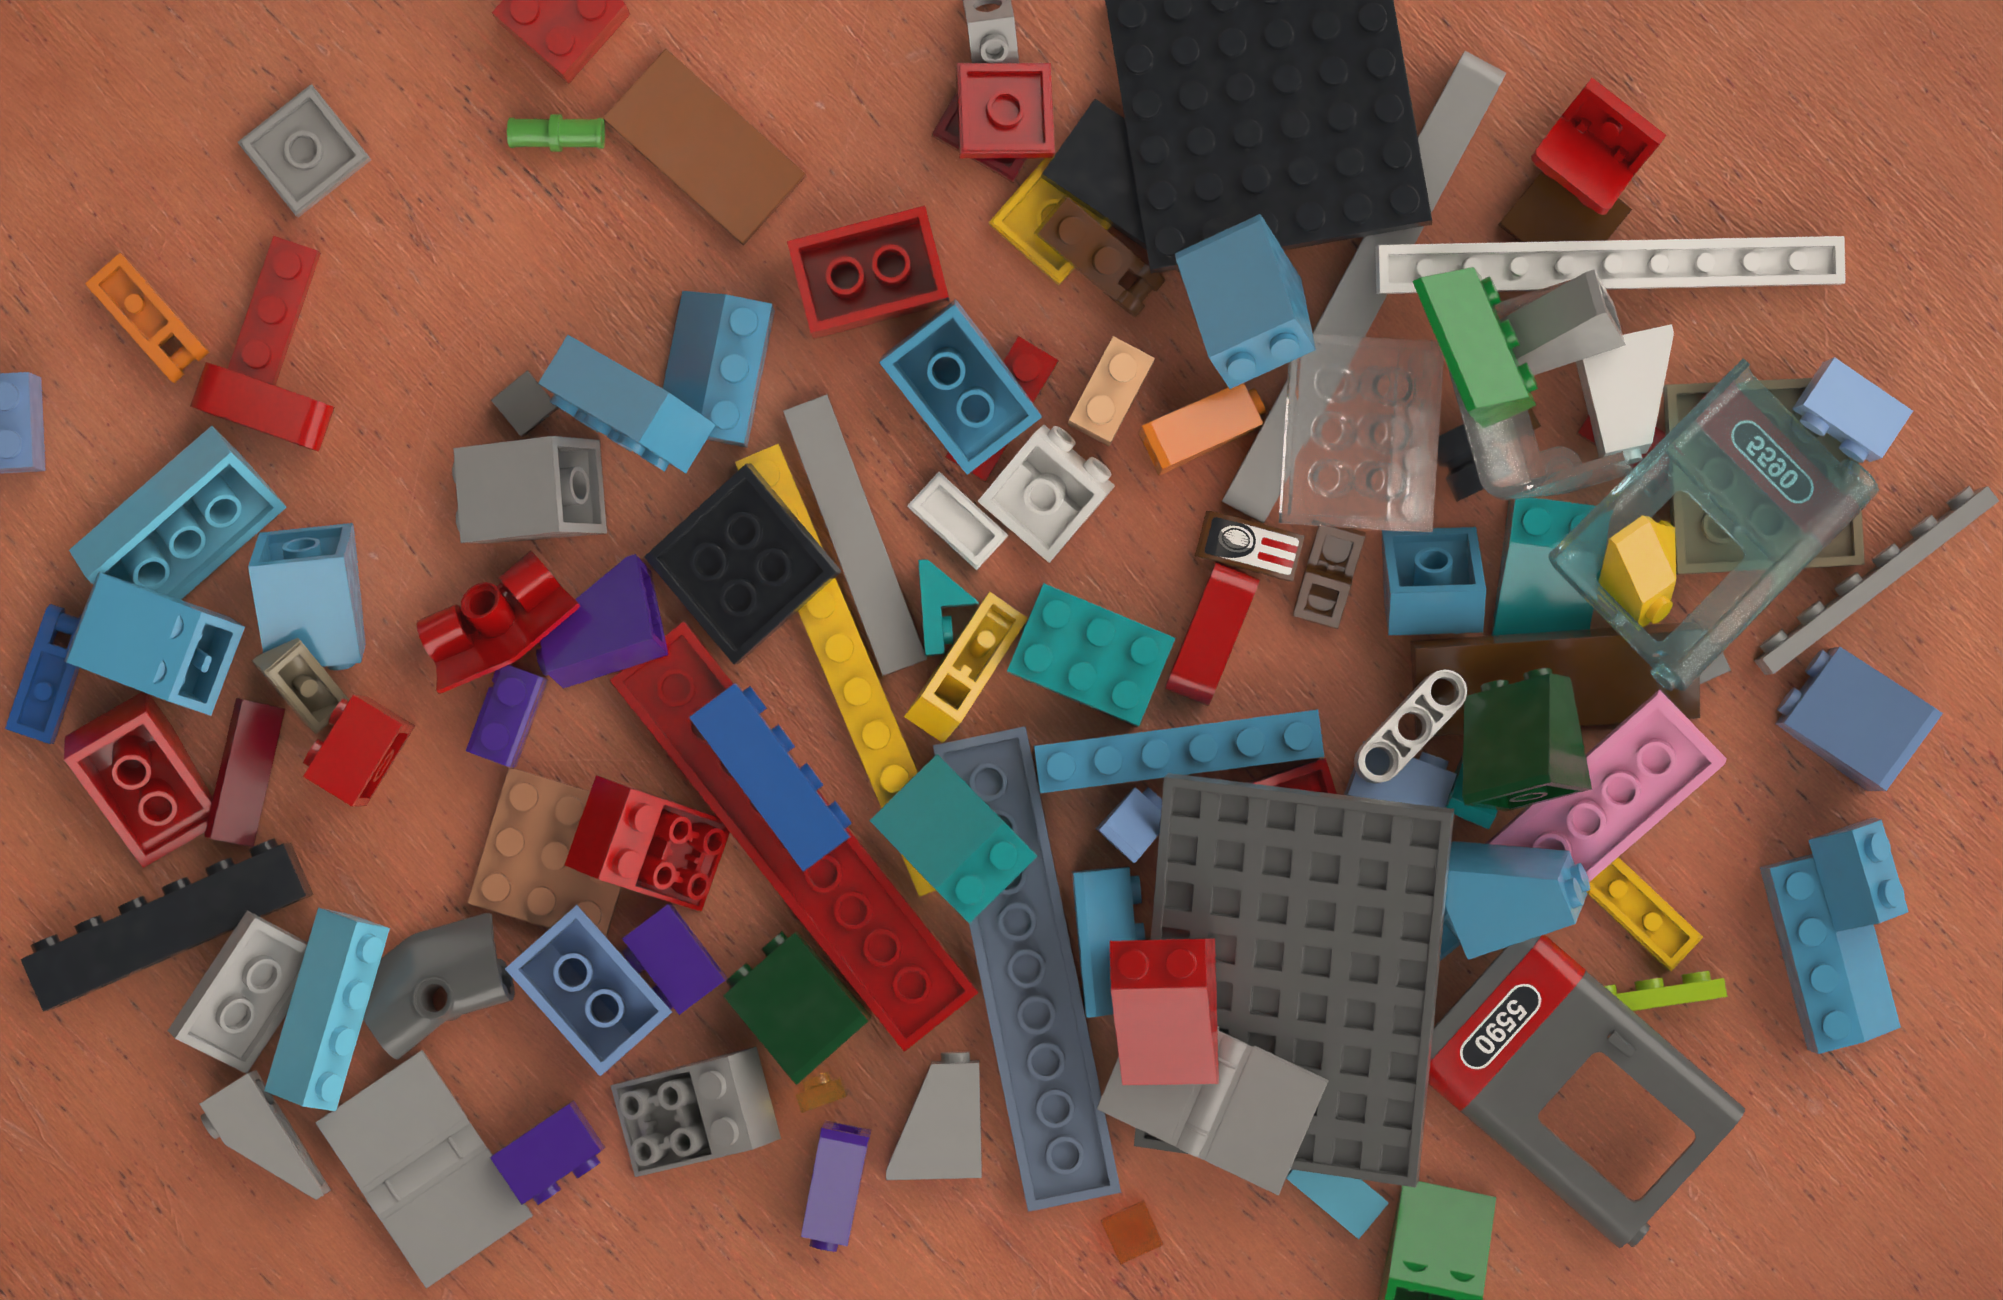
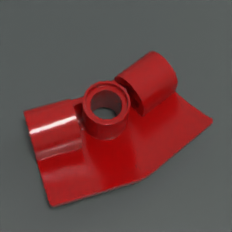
(495, 623)

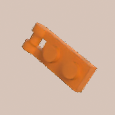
(145, 316)

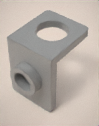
(992, 32)

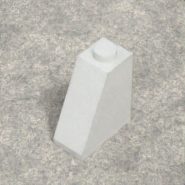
(1626, 391)

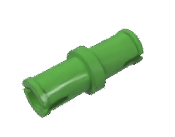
(556, 133)

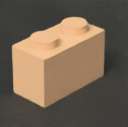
(1111, 391)

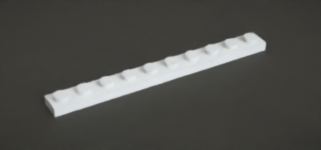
(1622, 263)

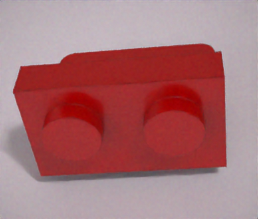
(1597, 147)

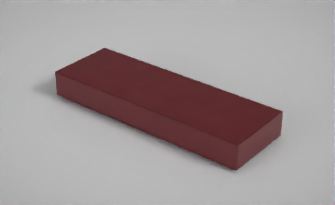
(244, 772)

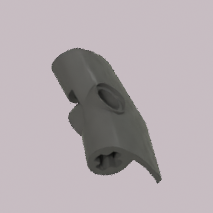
(450, 956)

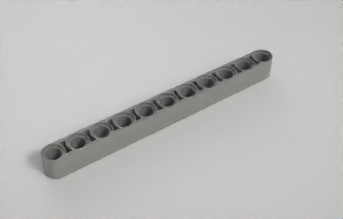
(1355, 298)

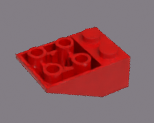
(647, 844)

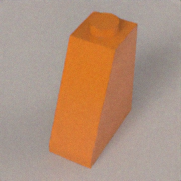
(1202, 427)

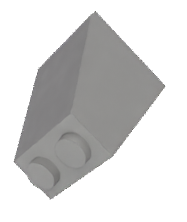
(529, 490)

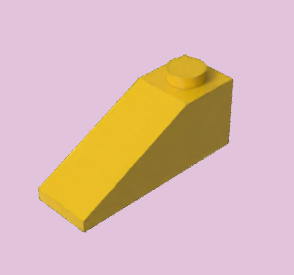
(966, 668)

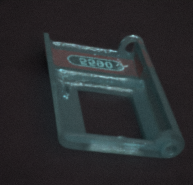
(1759, 482)

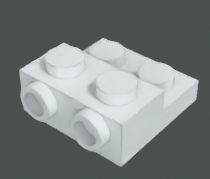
(1047, 491)

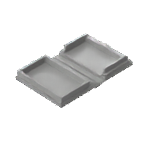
(1242, 1124)
(423, 1169)

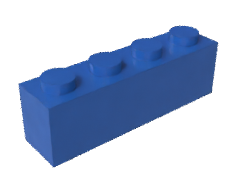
(770, 776)

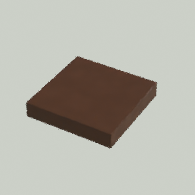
(1554, 214)

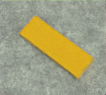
(1643, 914)

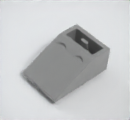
(696, 1112)

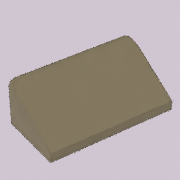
(301, 682)

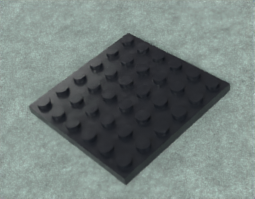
(1267, 115)

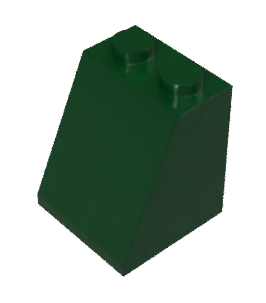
(1522, 743)
(795, 1005)

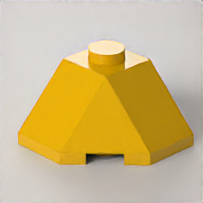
(1641, 569)

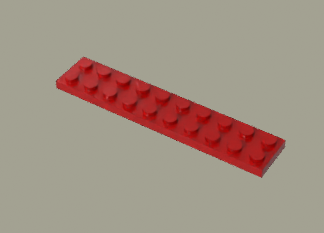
(841, 897)

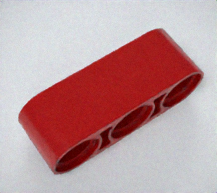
(262, 406)
(1212, 634)

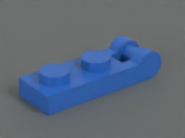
(46, 680)

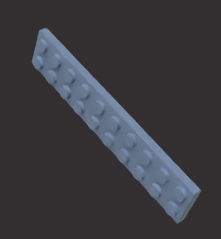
(1035, 992)

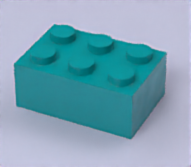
(1091, 655)

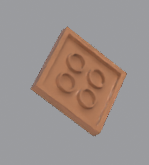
(526, 856)

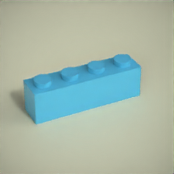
(326, 1010)

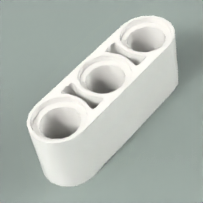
(1427, 710)

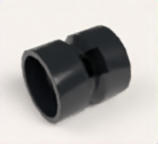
(1456, 454)

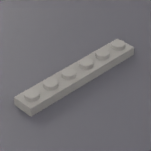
(1890, 566)

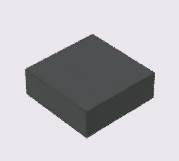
(524, 404)

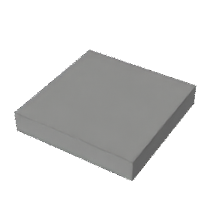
(304, 151)

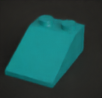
(1529, 589)
(953, 838)

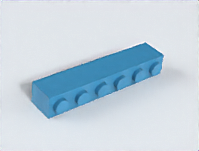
(1179, 751)

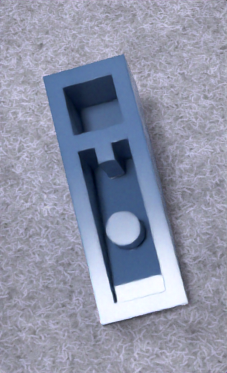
(1133, 823)

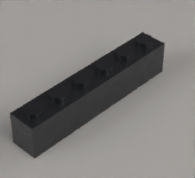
(165, 926)

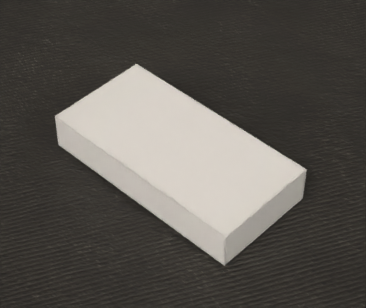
(957, 521)

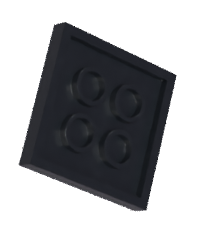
(742, 563)

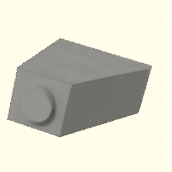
(1566, 325)
(943, 1126)

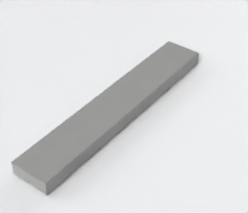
(855, 535)

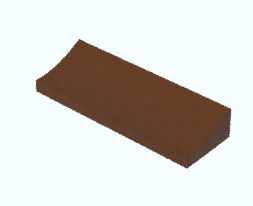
(1603, 669)

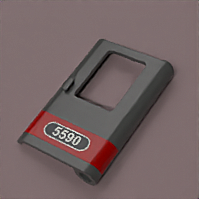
(1520, 1042)

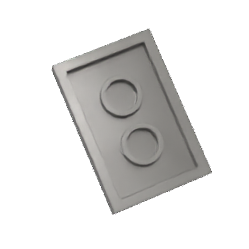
(242, 993)

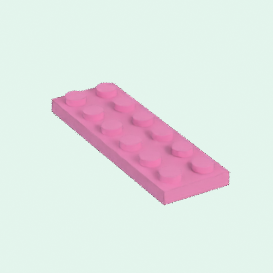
(1635, 782)

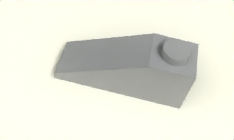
(258, 1130)

